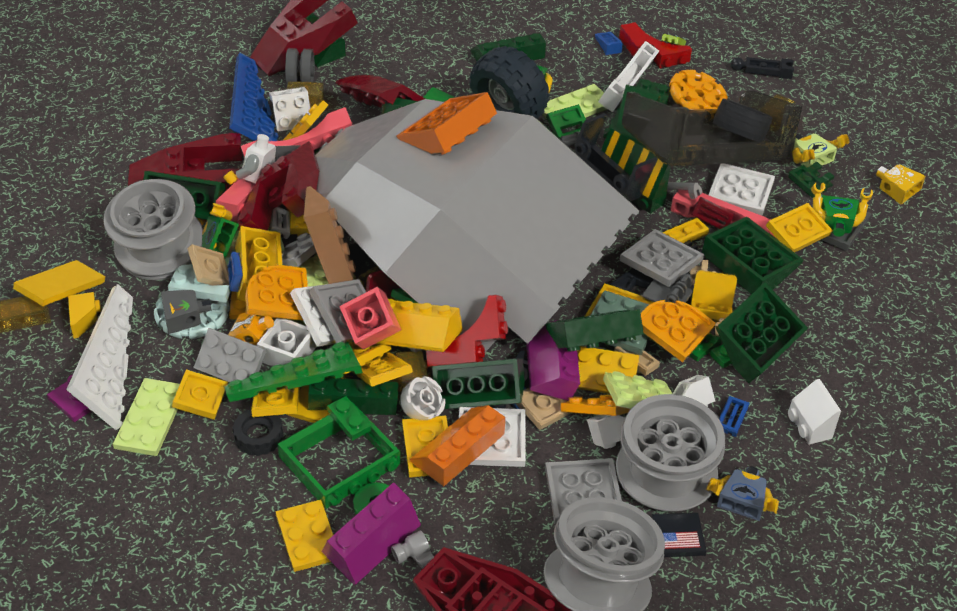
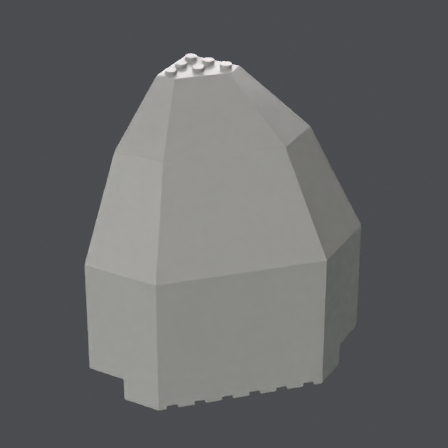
(490, 217)

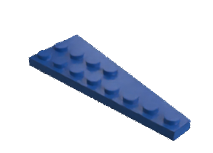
(249, 108)

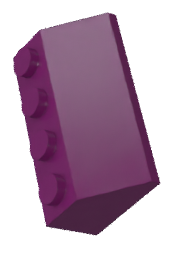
(552, 368)
(371, 533)

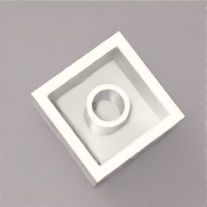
(286, 342)

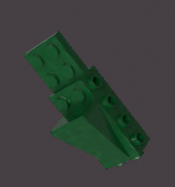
(645, 88)

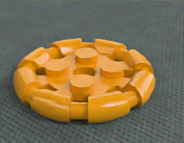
(685, 86)

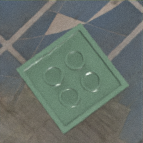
(613, 302)

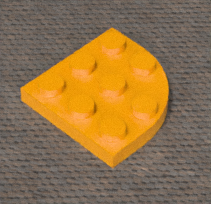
(270, 291)
(676, 326)

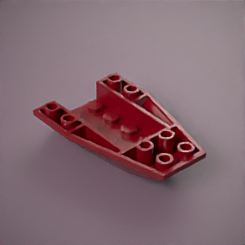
(375, 90)

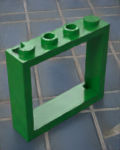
(320, 431)

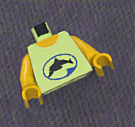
(816, 149)

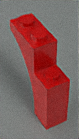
(668, 55)
(468, 346)

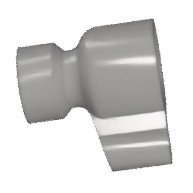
(415, 547)

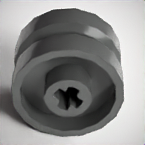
(298, 67)

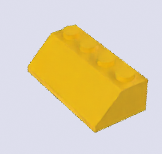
(257, 250)
(424, 325)

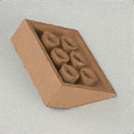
(327, 238)

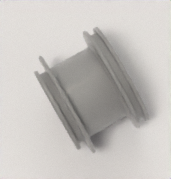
(153, 228)
(670, 452)
(604, 556)

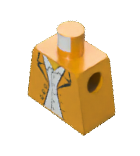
(251, 327)

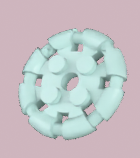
(215, 318)

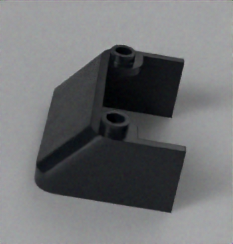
(628, 185)

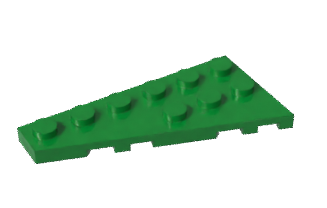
(298, 372)

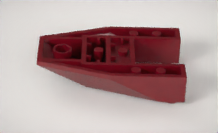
(295, 31)
(190, 159)
(280, 184)
(474, 584)

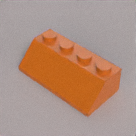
(460, 444)

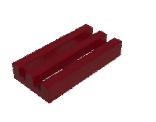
(720, 209)

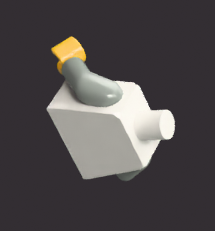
(256, 158)

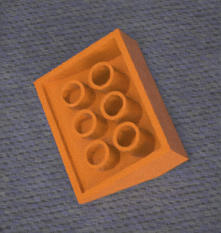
(450, 123)

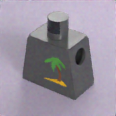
(183, 309)

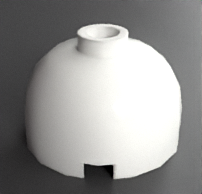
(422, 399)

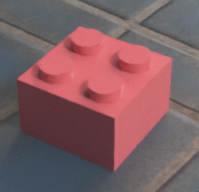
(370, 318)

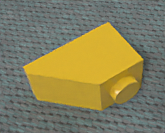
(83, 312)

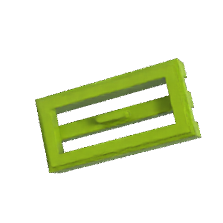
(673, 39)

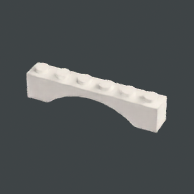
(628, 76)
(607, 428)

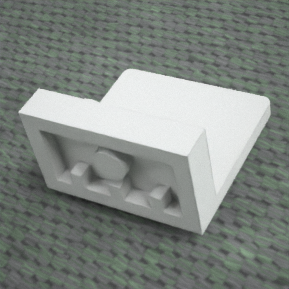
(289, 107)

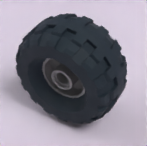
(511, 81)

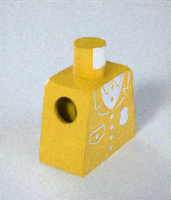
(900, 182)

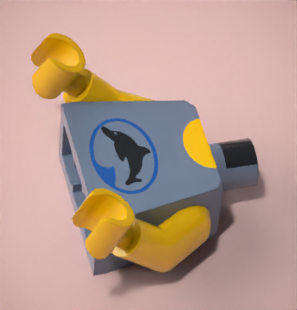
(744, 493)

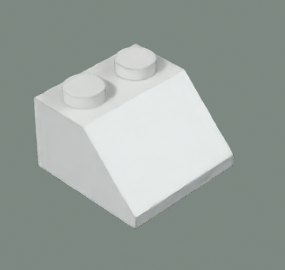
(814, 413)

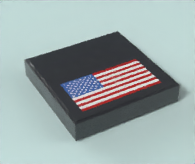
(681, 534)

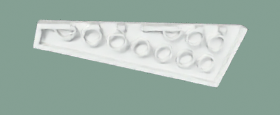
(104, 362)

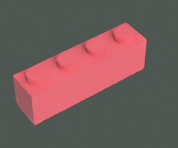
(236, 197)

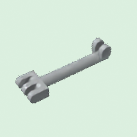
(693, 188)

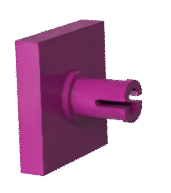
(67, 402)

